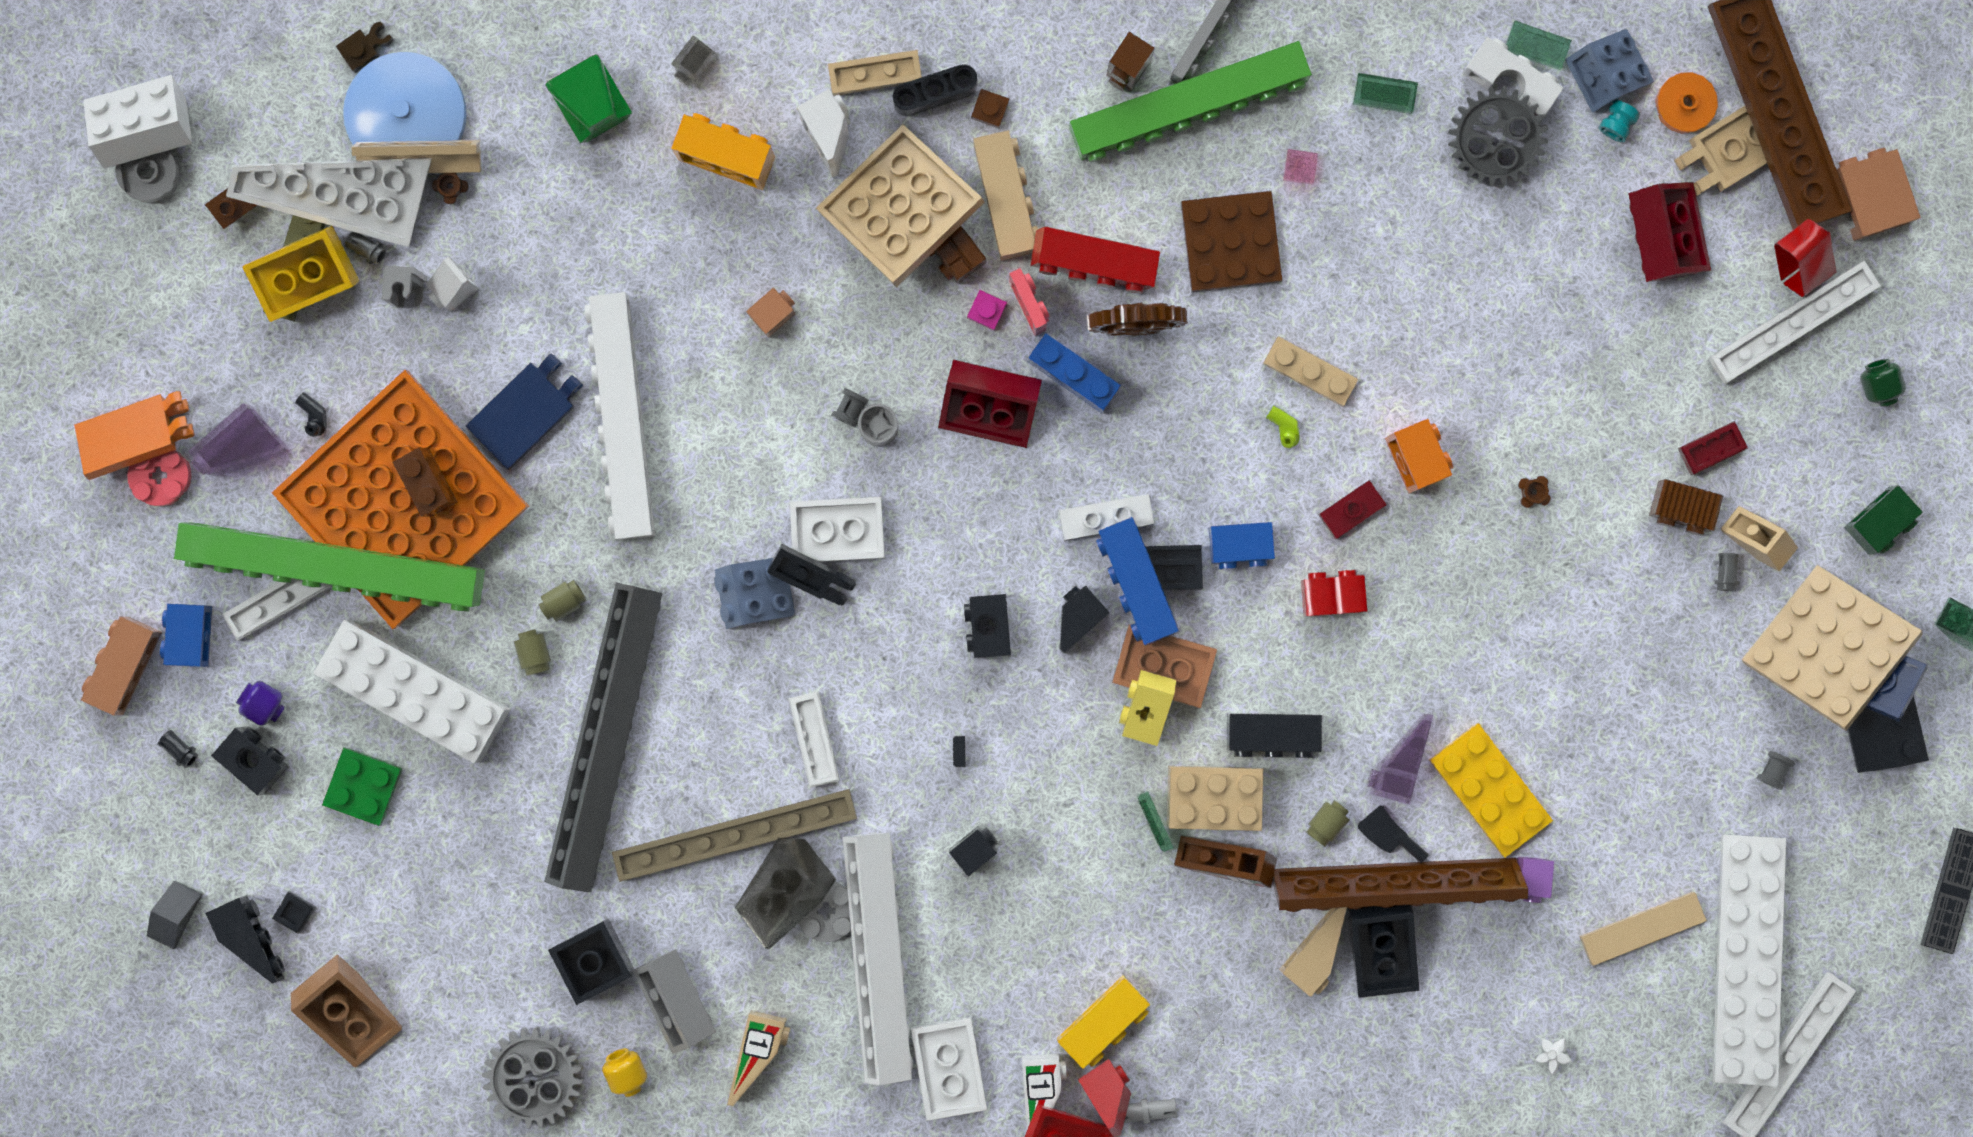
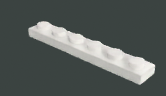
(1794, 322)
(1794, 1051)

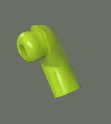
(1287, 427)

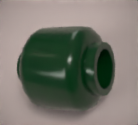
(1883, 382)

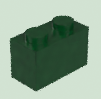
(1884, 520)

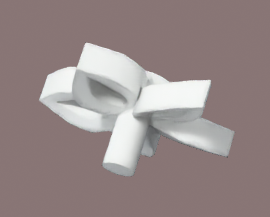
(1554, 1054)

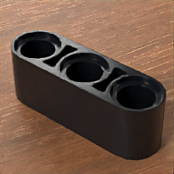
(944, 78)

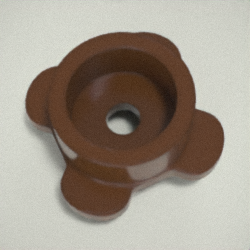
(450, 195)
(1540, 485)

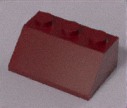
(1669, 231)
(989, 403)

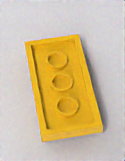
(1490, 790)

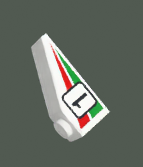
(1042, 1081)

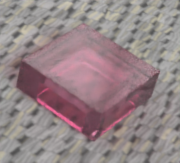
(1300, 166)

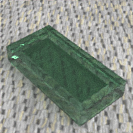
(1538, 45)
(1385, 93)
(1154, 821)

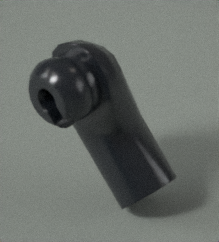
(316, 415)

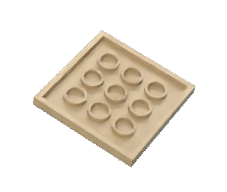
(900, 205)
(1832, 647)

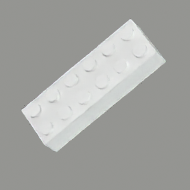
(412, 691)

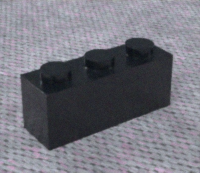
(1274, 734)

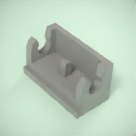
(399, 283)

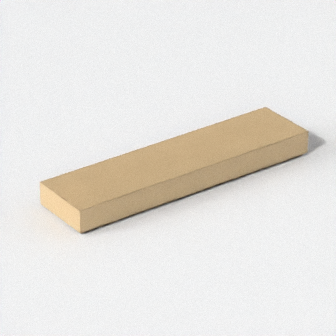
(1643, 928)

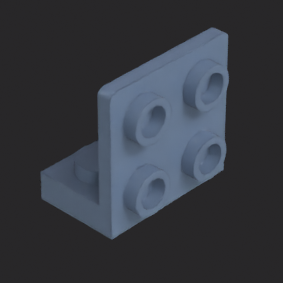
(1609, 69)

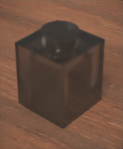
(694, 63)

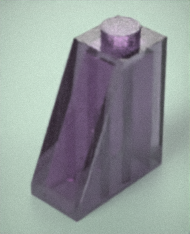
(237, 444)

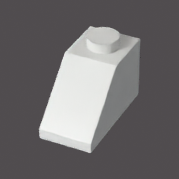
(450, 285)

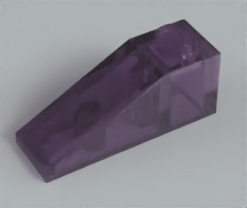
(1400, 766)

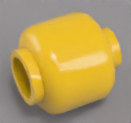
(624, 1072)

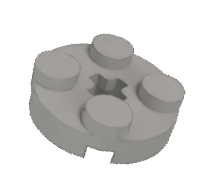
(156, 188)
(839, 923)

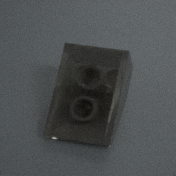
(784, 890)

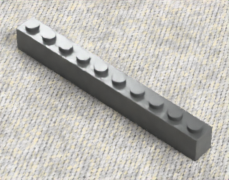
(603, 738)

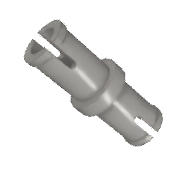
(1151, 1110)

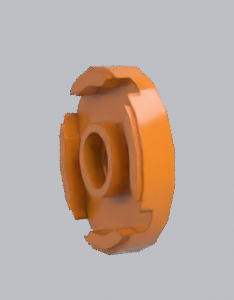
(1675, 113)

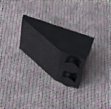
(1383, 950)

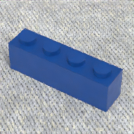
(1138, 581)

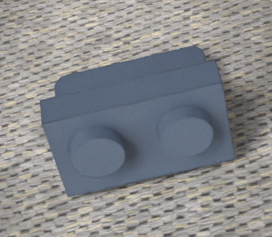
(751, 594)

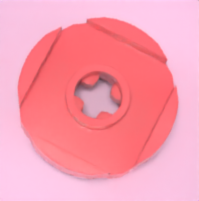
(170, 489)

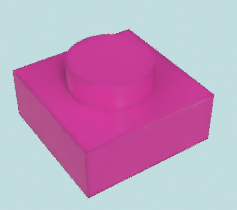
(986, 310)

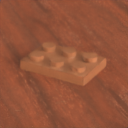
(1172, 658)

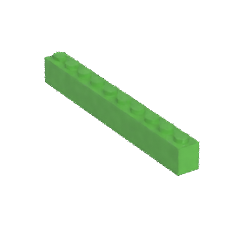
(329, 564)

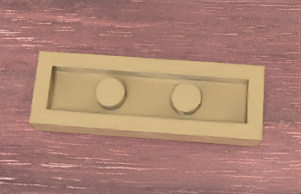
(874, 72)
(1310, 371)

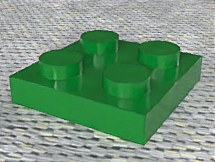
(362, 786)

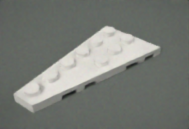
(357, 196)

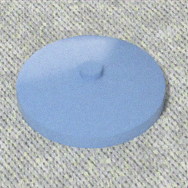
(404, 100)

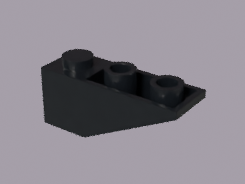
(241, 933)

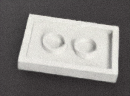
(838, 528)
(948, 1068)

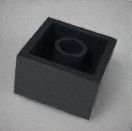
(592, 961)

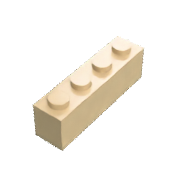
(1005, 194)

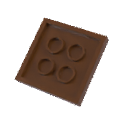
(1231, 241)

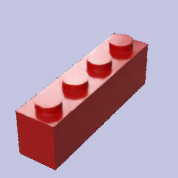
(1095, 259)

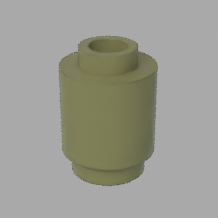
(562, 600)
(532, 652)
(1328, 823)

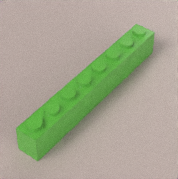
(1190, 101)

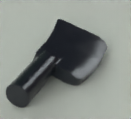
(1388, 835)

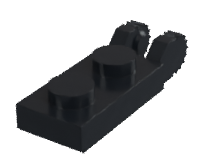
(809, 575)

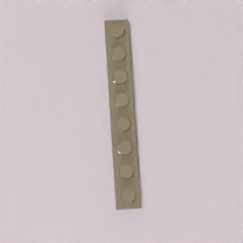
(734, 835)

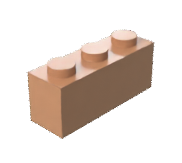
(120, 665)

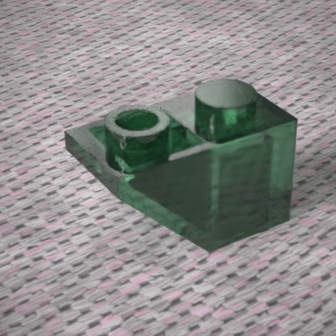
(1957, 623)

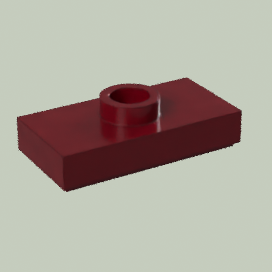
(1713, 448)
(1352, 509)

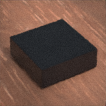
(959, 757)
(294, 912)

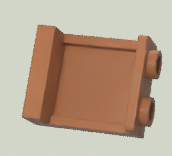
(1877, 193)

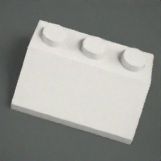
(826, 124)

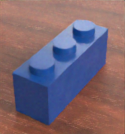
(1073, 373)

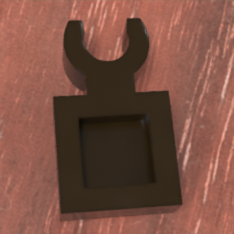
(360, 49)

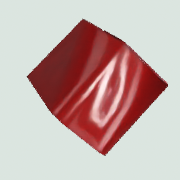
(1809, 250)

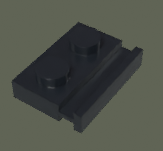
(1178, 566)

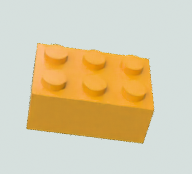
(723, 150)

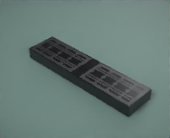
(1951, 894)

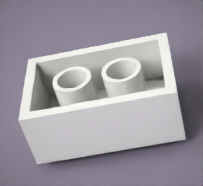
(137, 121)

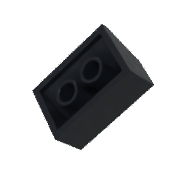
(1887, 743)

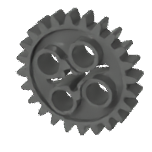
(1508, 109)

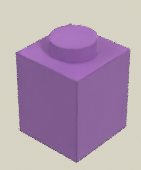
(1538, 877)

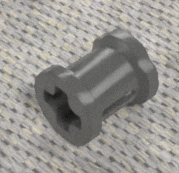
(849, 407)
(1775, 770)

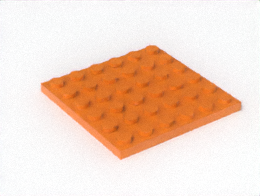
(357, 500)

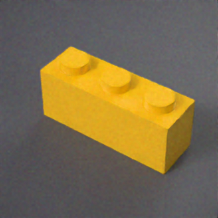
(1104, 1023)

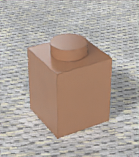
(772, 311)

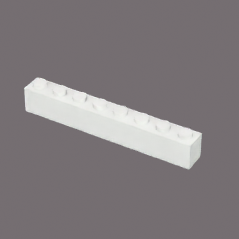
(621, 416)
(877, 958)

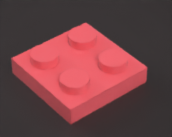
(1024, 291)

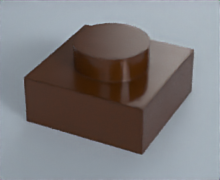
(990, 108)

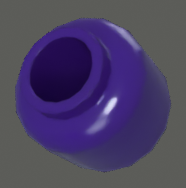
(260, 703)

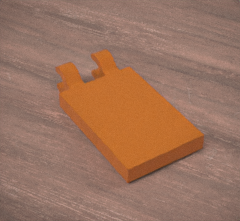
(132, 434)

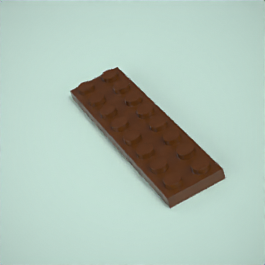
(1780, 110)
(1399, 884)

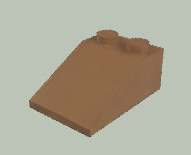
(344, 1011)

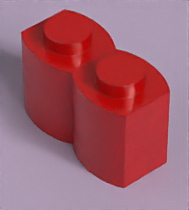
(1333, 594)

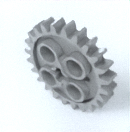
(526, 1051)

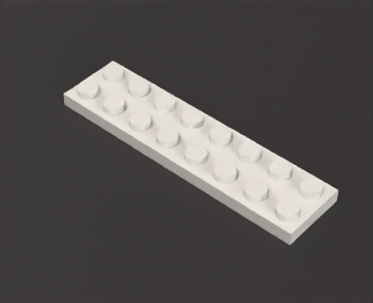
(1749, 960)

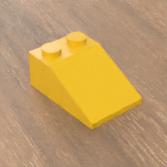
(301, 274)

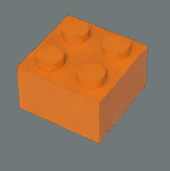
(1419, 455)

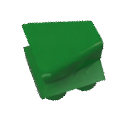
(589, 99)

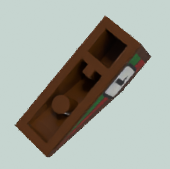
(1226, 861)

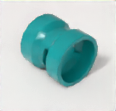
(1618, 122)

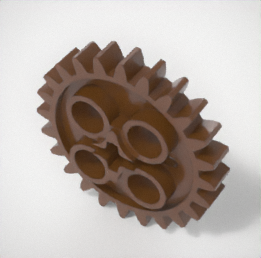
(1137, 319)

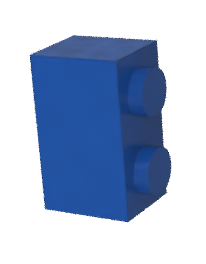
(1241, 544)
(186, 635)

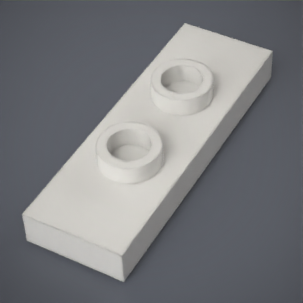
(1089, 519)
(814, 739)

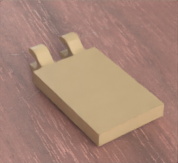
(1726, 150)

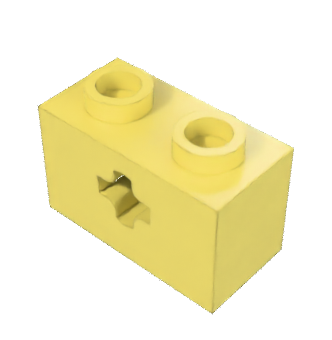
(1156, 694)

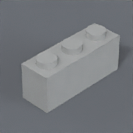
(674, 1001)

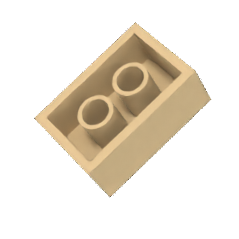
(1215, 798)

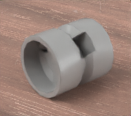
(878, 425)

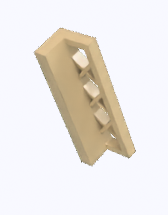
(446, 156)

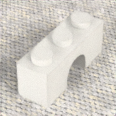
(1495, 60)

